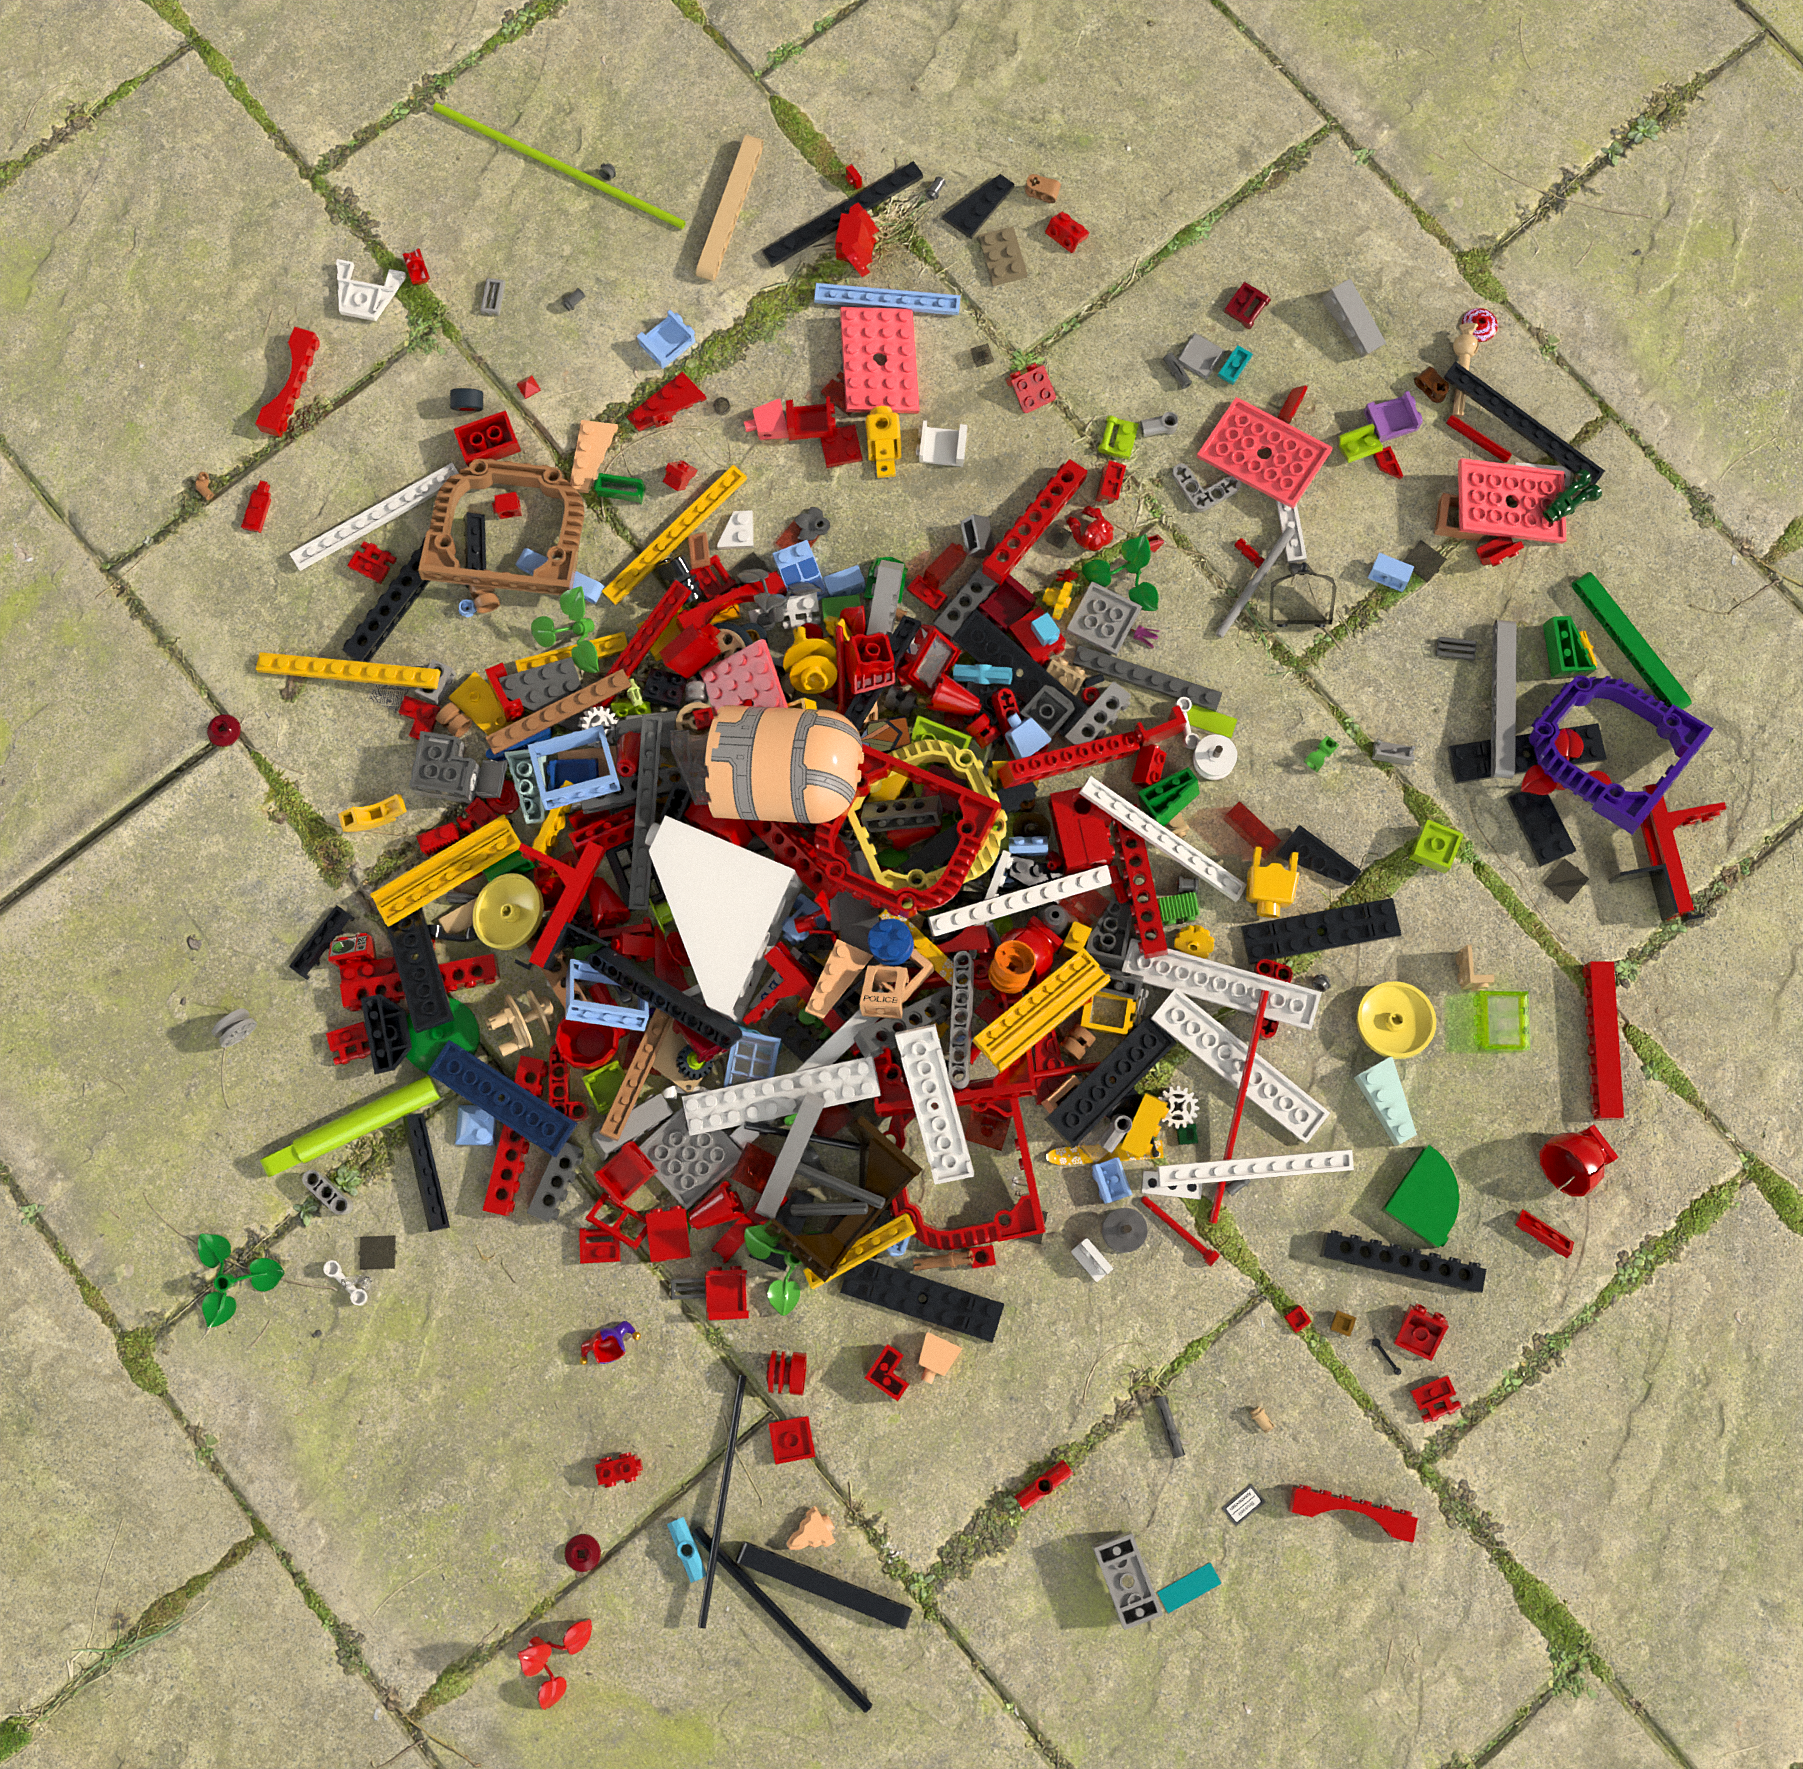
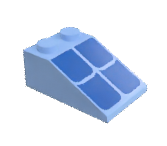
(799, 565)

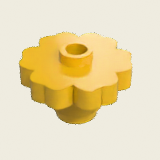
(1058, 599)
(1194, 941)

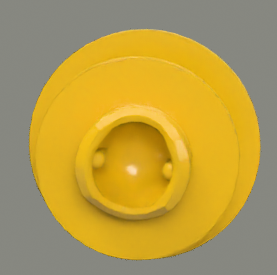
(811, 663)

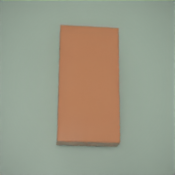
(699, 550)

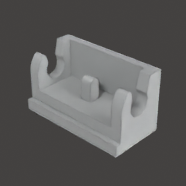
(1393, 753)

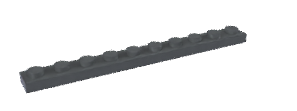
(645, 811)

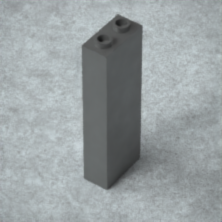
(855, 915)

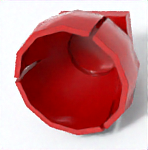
(1041, 941)
(586, 1044)
(1577, 1156)

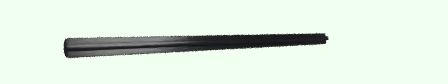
(785, 1622)

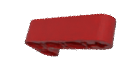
(1001, 716)
(1273, 968)
(563, 1082)

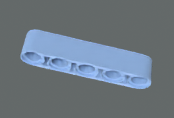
(531, 560)

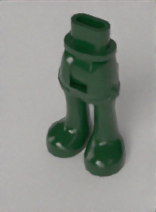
(1563, 504)

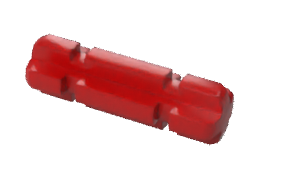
(1249, 552)

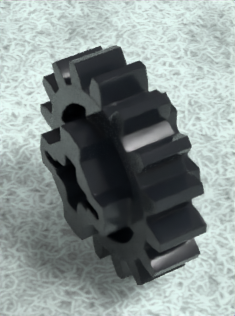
(584, 925)

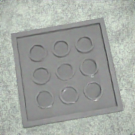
(689, 1163)

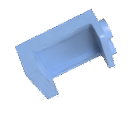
(667, 339)

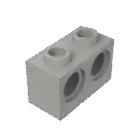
(444, 683)

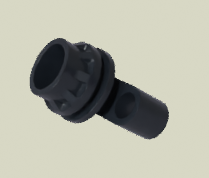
(678, 569)

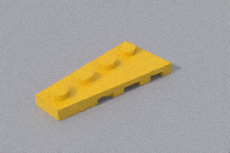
(550, 827)

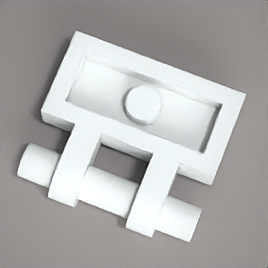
(798, 605)

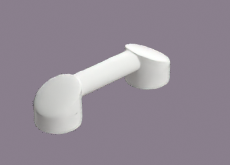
(1191, 739)
(671, 1092)
(334, 1270)

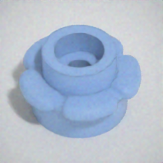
(463, 605)

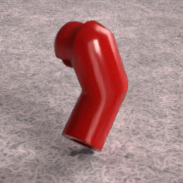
(1054, 860)

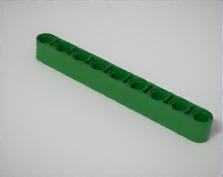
(1630, 641)

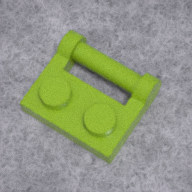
(1124, 440)

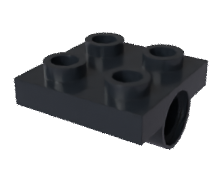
(664, 688)

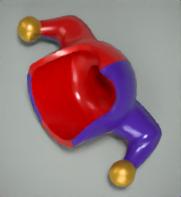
(608, 1343)

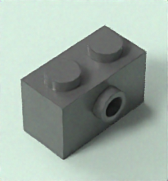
(977, 536)

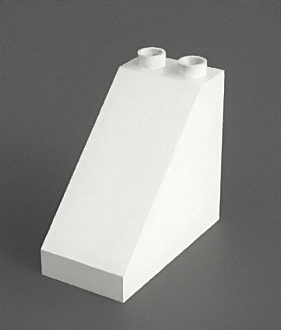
(724, 907)

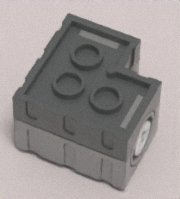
(442, 770)

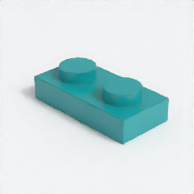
(1235, 365)

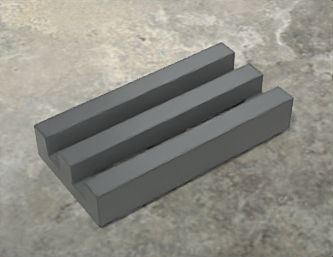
(1472, 649)
(692, 1288)

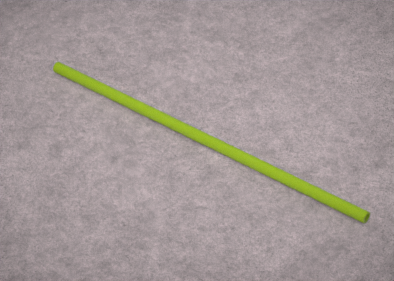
(554, 163)

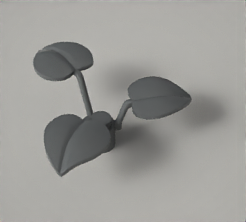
(775, 602)

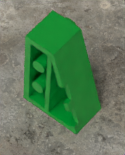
(1565, 649)
(1169, 796)

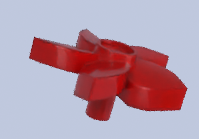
(1068, 575)

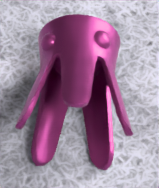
(1141, 631)

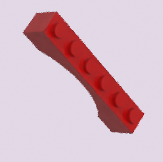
(275, 414)
(706, 612)
(971, 938)
(1311, 1503)

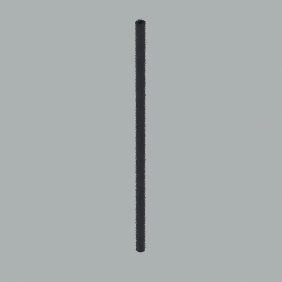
(722, 1502)

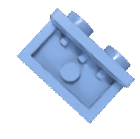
(1029, 846)
(1111, 1180)

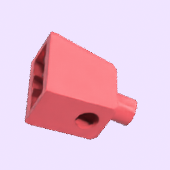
(768, 421)

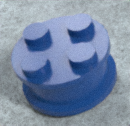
(890, 942)

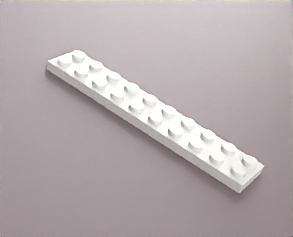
(1225, 985)
(1227, 1057)
(780, 1095)

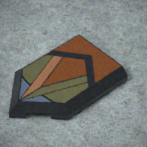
(886, 734)

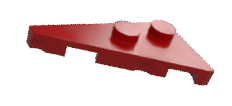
(665, 966)

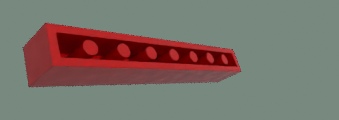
(1603, 1040)

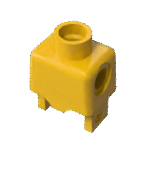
(883, 439)
(1271, 885)

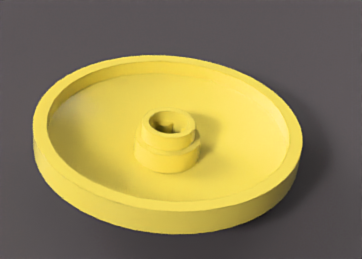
(508, 911)
(1396, 1020)

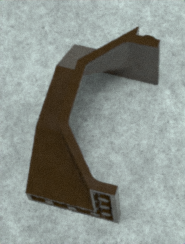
(882, 1171)

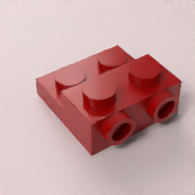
(1421, 1331)

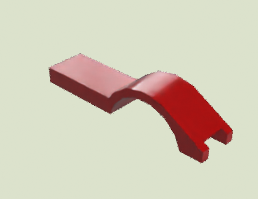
(734, 1237)

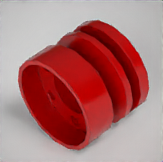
(787, 1372)

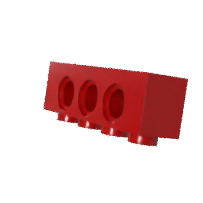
(606, 832)

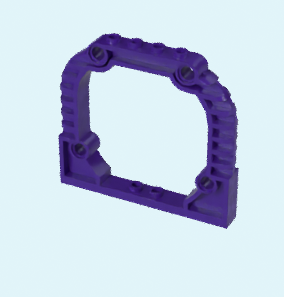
(1612, 801)

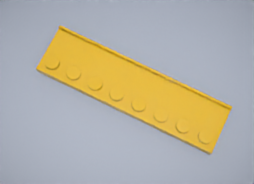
(446, 870)
(1041, 1010)

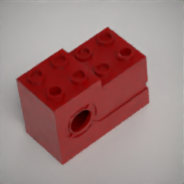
(1080, 831)

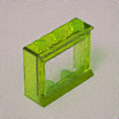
(1502, 1021)

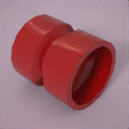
(978, 726)

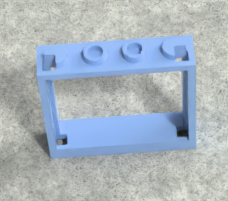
(579, 791)
(596, 1012)

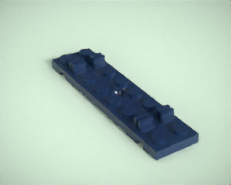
(520, 1108)

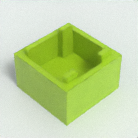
(1436, 846)
(604, 1085)

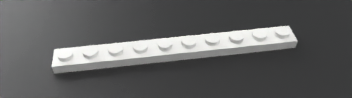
(372, 518)
(1162, 838)
(1019, 900)
(1255, 1167)

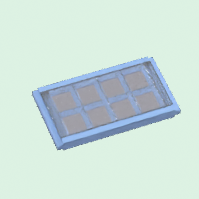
(752, 1059)

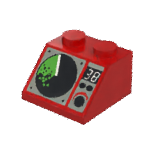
(352, 950)

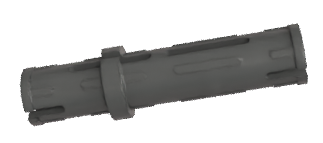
(1169, 1426)

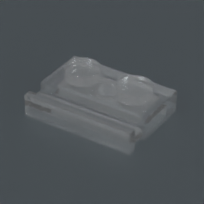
(1089, 1142)

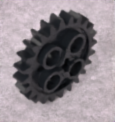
(984, 696)

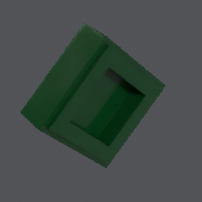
(1187, 1135)

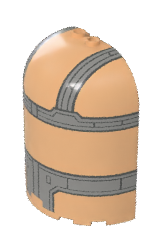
(781, 764)

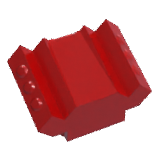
(855, 238)
(869, 662)

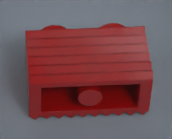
(438, 839)

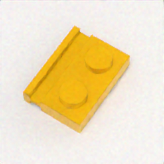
(831, 624)

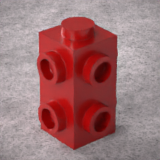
(1148, 766)
(634, 946)
(625, 1469)

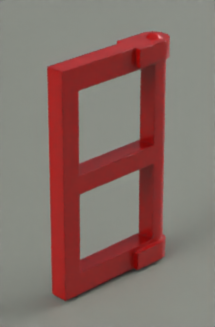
(613, 1230)

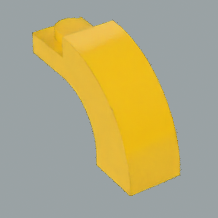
(372, 816)

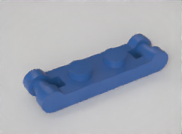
(542, 736)

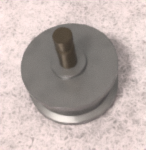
(1124, 1230)

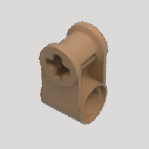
(1043, 189)

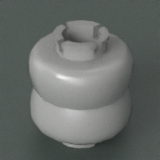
(696, 692)

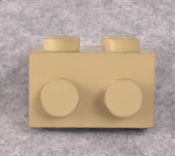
(1466, 976)

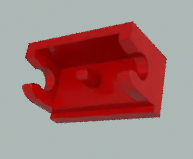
(1110, 482)

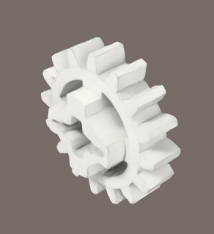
(599, 717)
(1185, 1115)

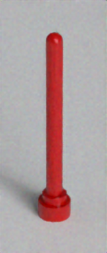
(841, 708)
(1209, 1255)

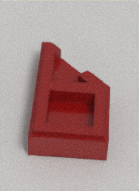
(1388, 463)

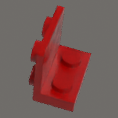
(550, 885)

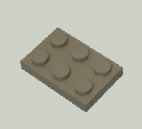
(1003, 256)

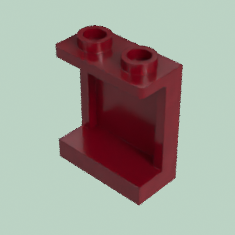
(1007, 604)
(703, 1047)

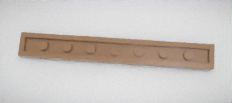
(558, 711)
(636, 1075)

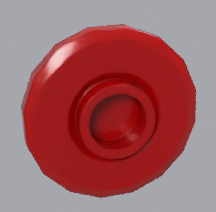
(508, 800)

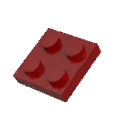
(841, 447)
(792, 1440)

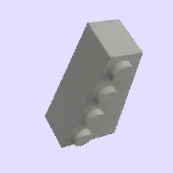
(1353, 318)
(885, 598)

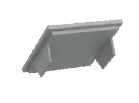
(1200, 356)
(491, 779)

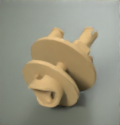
(541, 1011)

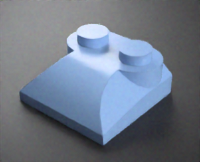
(475, 1126)

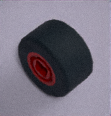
(466, 399)

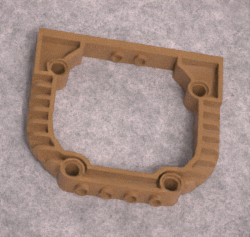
(552, 577)

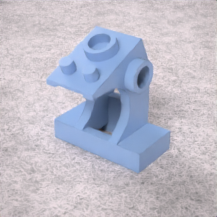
(804, 907)

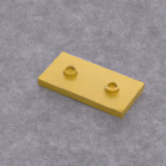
(479, 704)

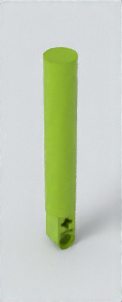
(353, 1125)

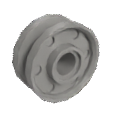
(234, 1027)

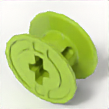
(662, 913)

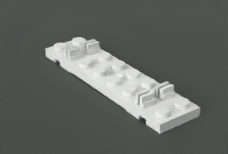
(929, 1084)

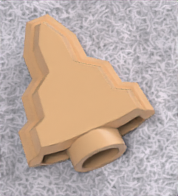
(813, 1531)

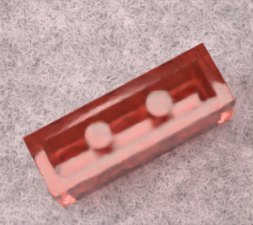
(1252, 829)

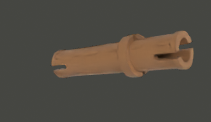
(951, 1259)

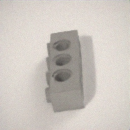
(1113, 694)

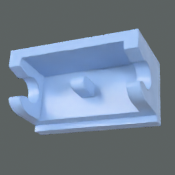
(1391, 572)
(845, 582)

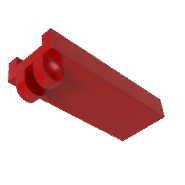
(645, 928)

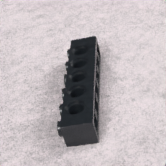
(779, 1029)

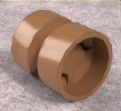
(485, 599)
(451, 717)
(1074, 1048)

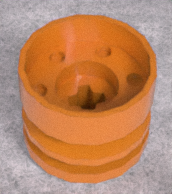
(1012, 966)

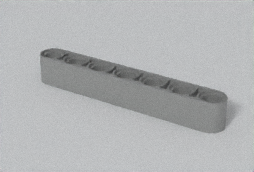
(964, 1028)
(790, 1155)

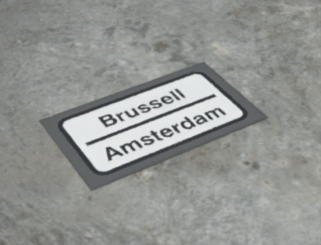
(1243, 1505)

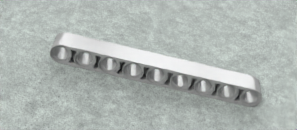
(1503, 699)

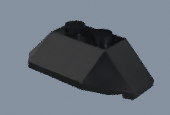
(386, 1032)

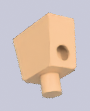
(937, 1356)

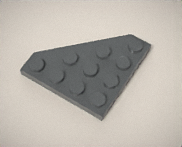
(545, 686)

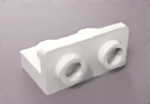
(1091, 1260)

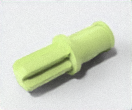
(634, 693)

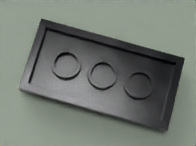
(1541, 826)

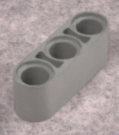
(319, 1188)

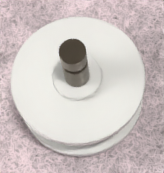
(1214, 757)

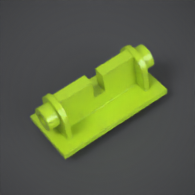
(624, 707)

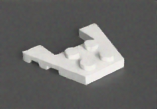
(362, 298)

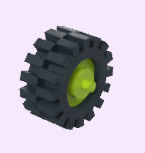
(690, 1067)

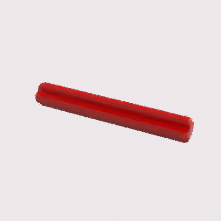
(1478, 438)

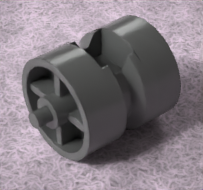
(900, 700)

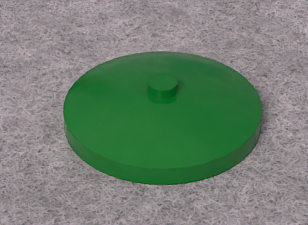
(429, 1043)

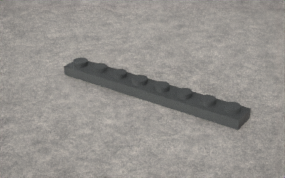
(1146, 678)

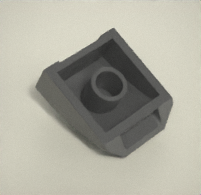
(1048, 709)

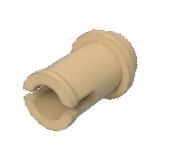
(1262, 1419)

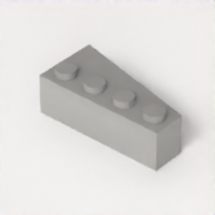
(642, 1118)

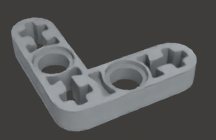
(1199, 493)

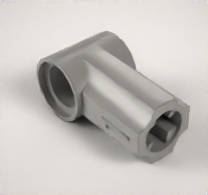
(1158, 426)
(1113, 1134)

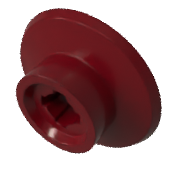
(227, 736)
(592, 1553)

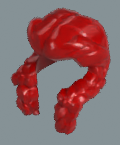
(1097, 534)

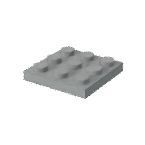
(1103, 618)

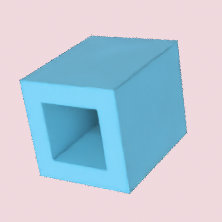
(1045, 629)

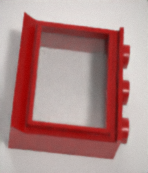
(933, 657)

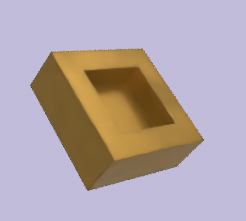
(1343, 1323)

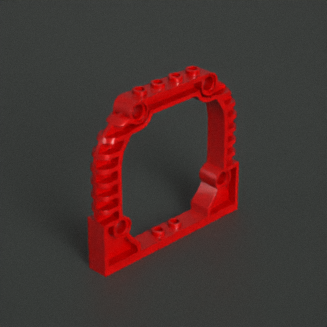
(977, 812)
(1013, 1082)
(1025, 1216)

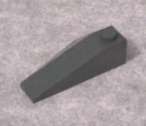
(1110, 936)

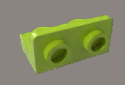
(1359, 443)

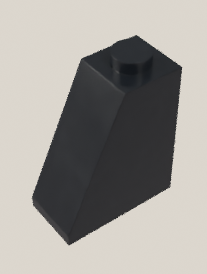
(677, 803)

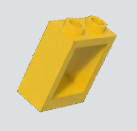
(1127, 1024)

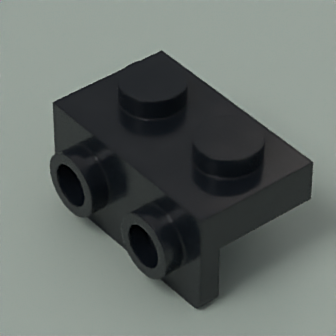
(1126, 1106)

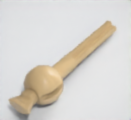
(1465, 347)

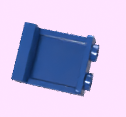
(571, 770)

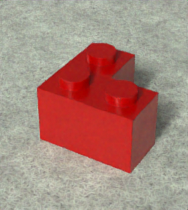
(882, 1373)

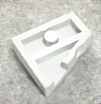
(738, 532)

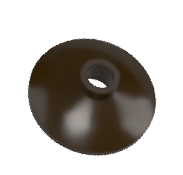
(1041, 824)

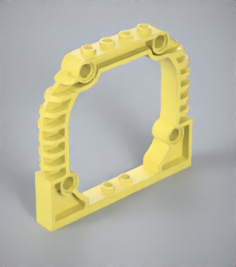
(920, 753)

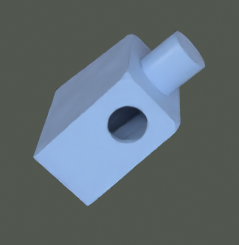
(1025, 736)

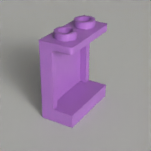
(1394, 417)

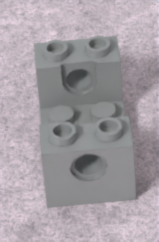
(1118, 1558)

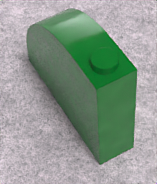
(1426, 1198)

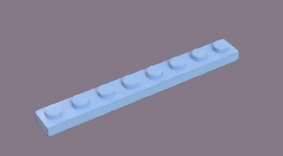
(887, 298)

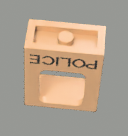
(883, 1004)

